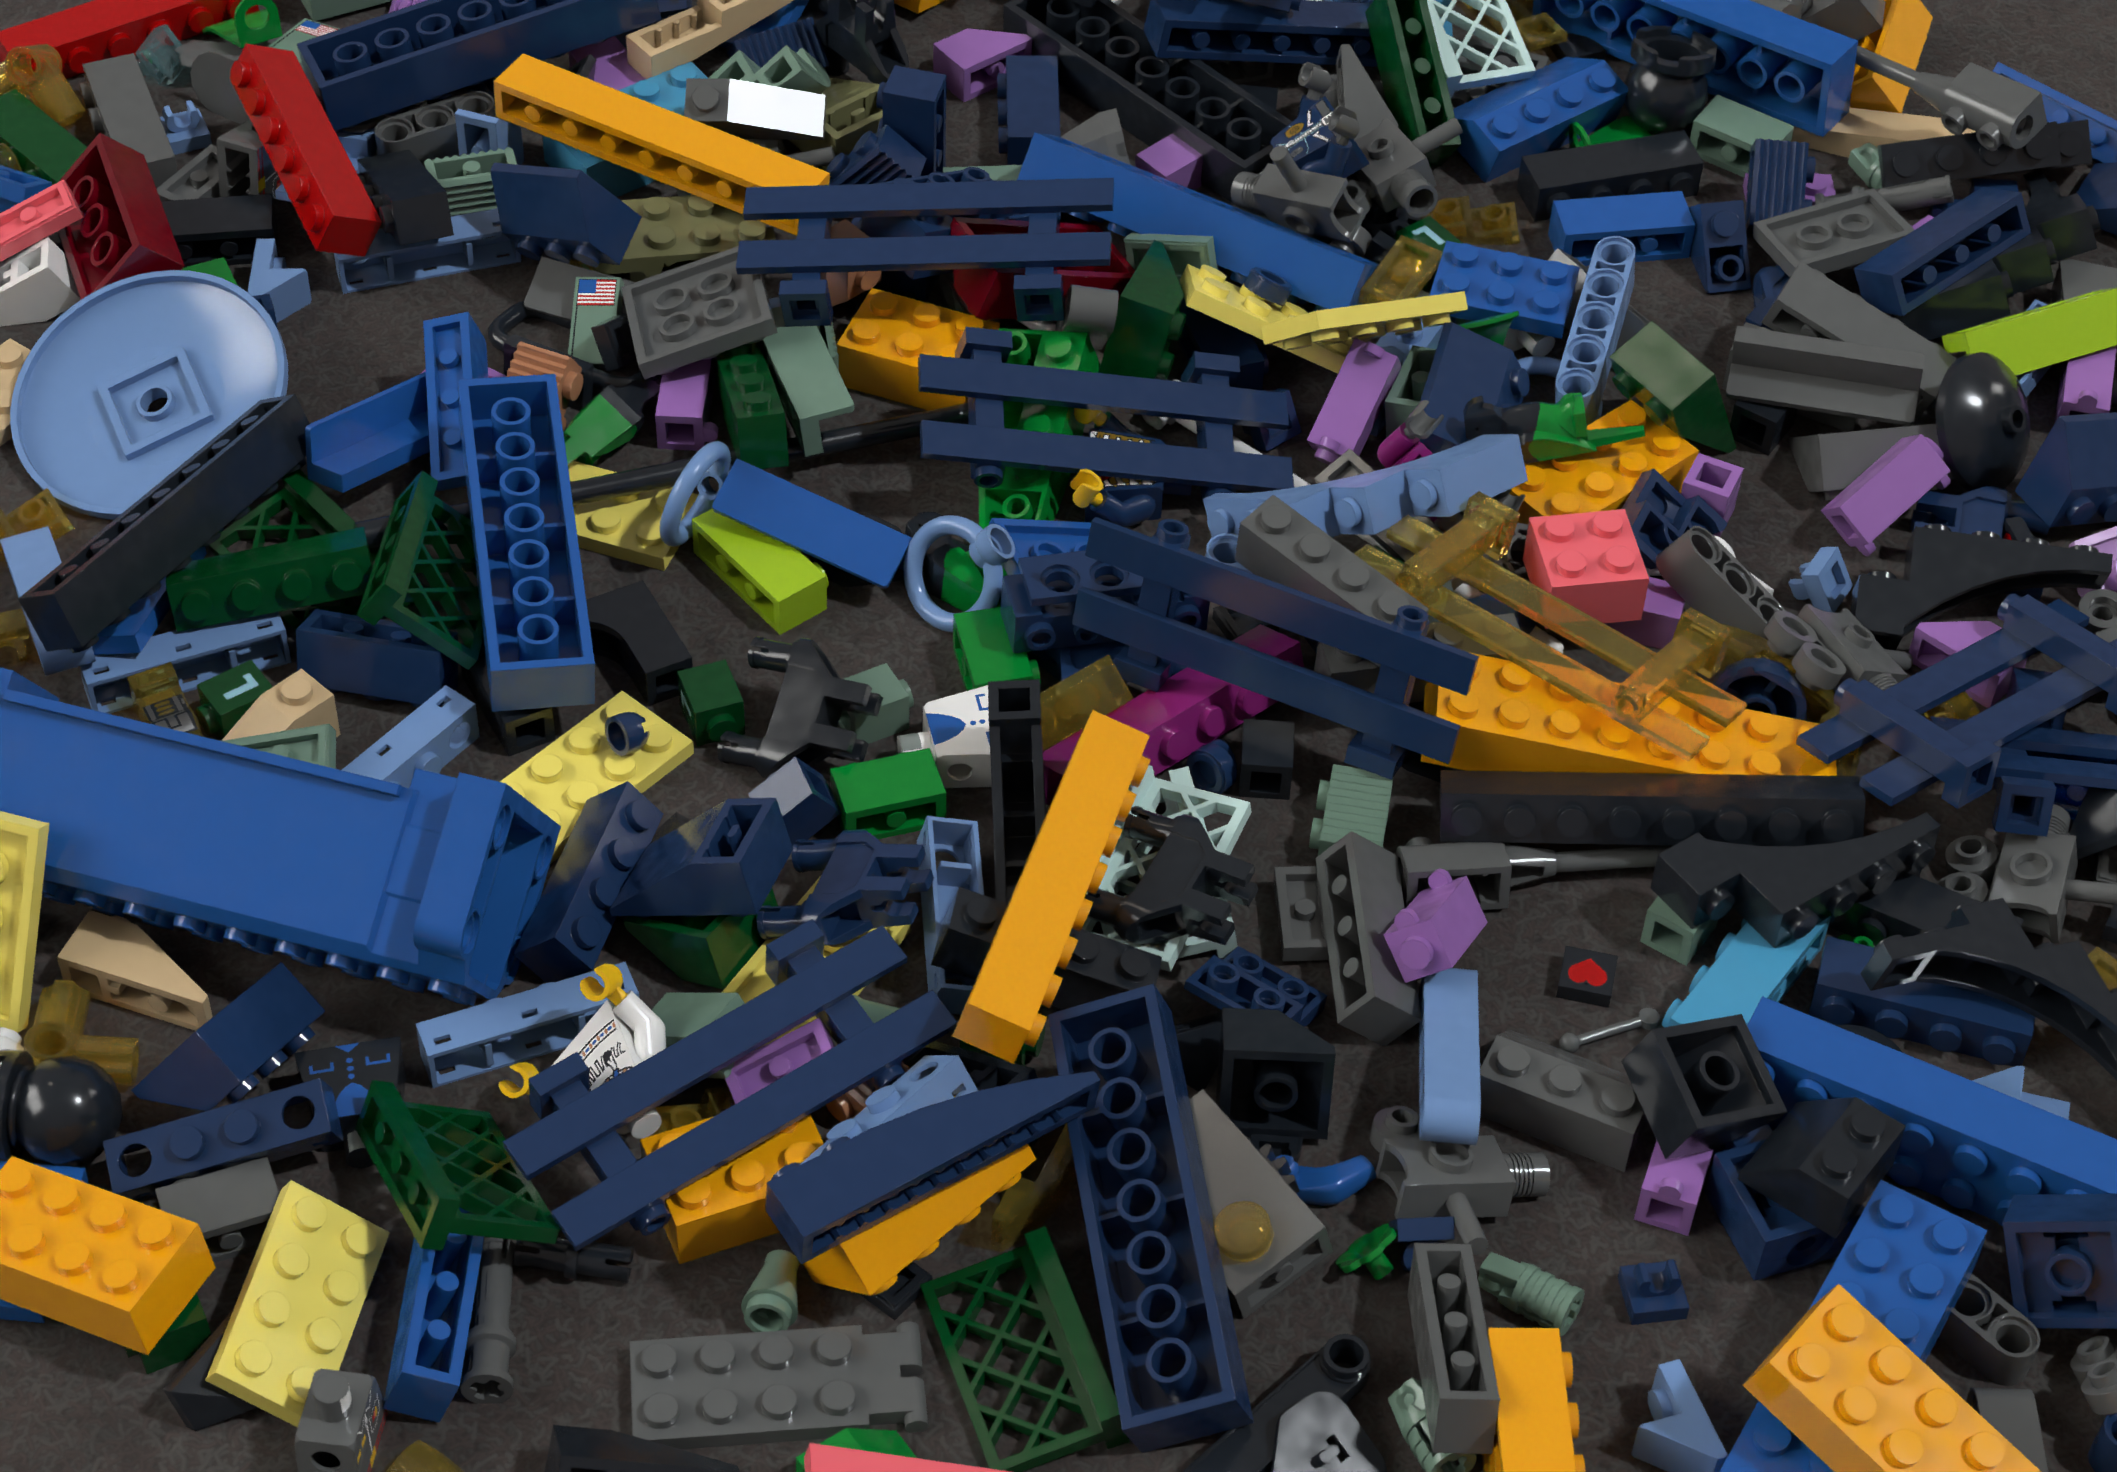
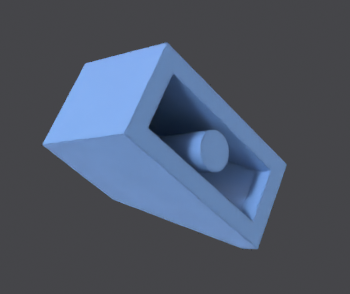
(486, 133)

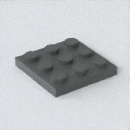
(696, 313)

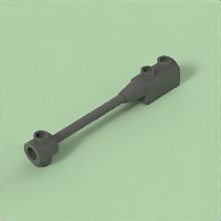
(1974, 99)
(1498, 866)

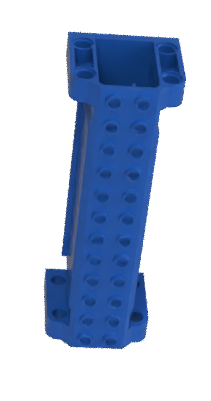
(277, 848)

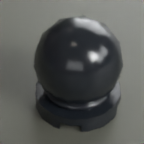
(1669, 79)
(56, 1108)

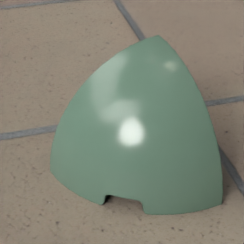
(784, 70)

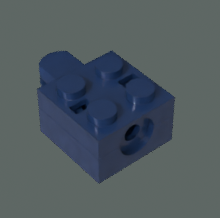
(1763, 1231)
(2063, 1259)

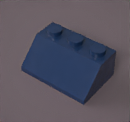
(561, 214)
(1464, 369)
(2075, 472)
(235, 1045)

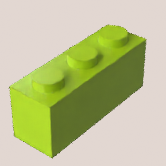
(761, 570)

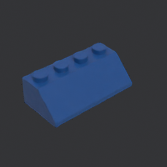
(1537, 113)

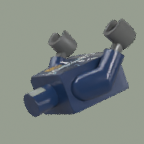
(1322, 136)

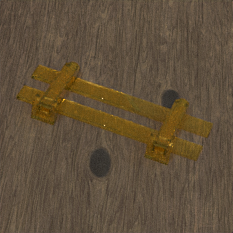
(1489, 529)

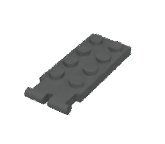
(775, 1385)

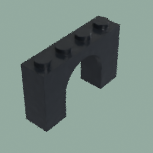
(624, 628)

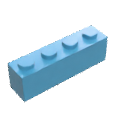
(1744, 973)

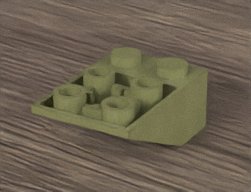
(849, 115)

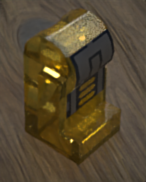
(160, 700)

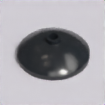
(1982, 421)

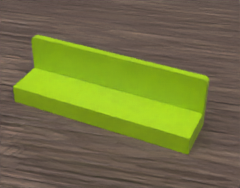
(2044, 333)

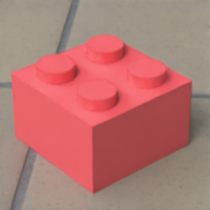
(1588, 563)

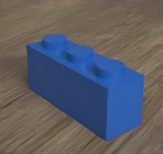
(1654, 222)

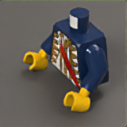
(1113, 498)

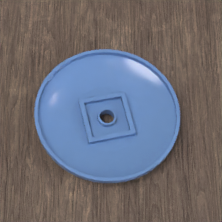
(102, 363)

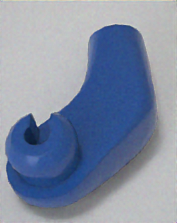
(1333, 1182)

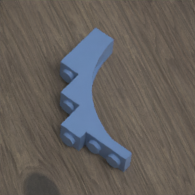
(1378, 499)

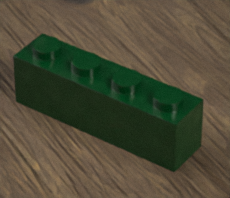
(1411, 70)
(36, 139)
(751, 407)
(270, 579)

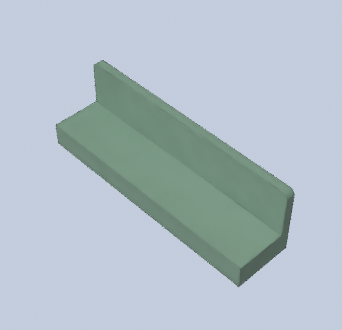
(805, 380)

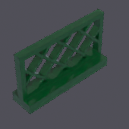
(308, 507)
(404, 554)
(421, 1161)
(1073, 1352)

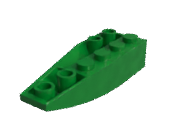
(1034, 492)

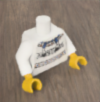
(610, 1043)

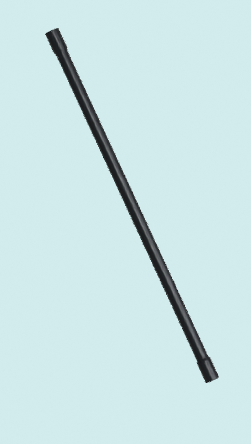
(667, 473)

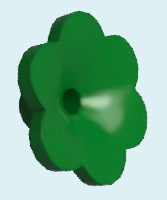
(1369, 1252)

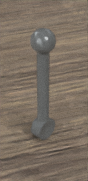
(1647, 1019)

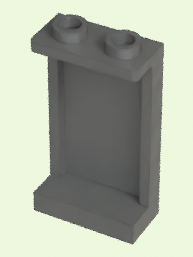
(1240, 1173)

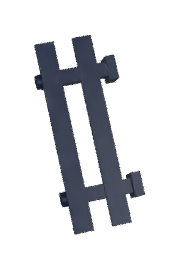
(1037, 293)
(1202, 396)
(1159, 643)
(1971, 750)
(2027, 782)
(805, 987)

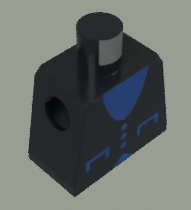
(350, 1073)

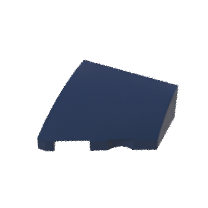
(1662, 515)

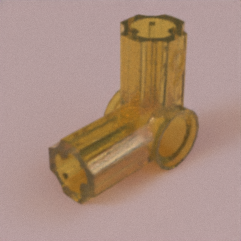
(44, 86)
(60, 1032)

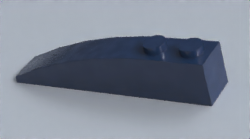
(915, 1156)

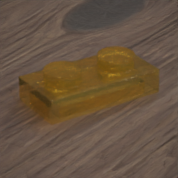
(1401, 272)

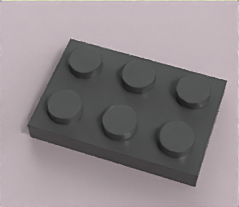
(1832, 232)

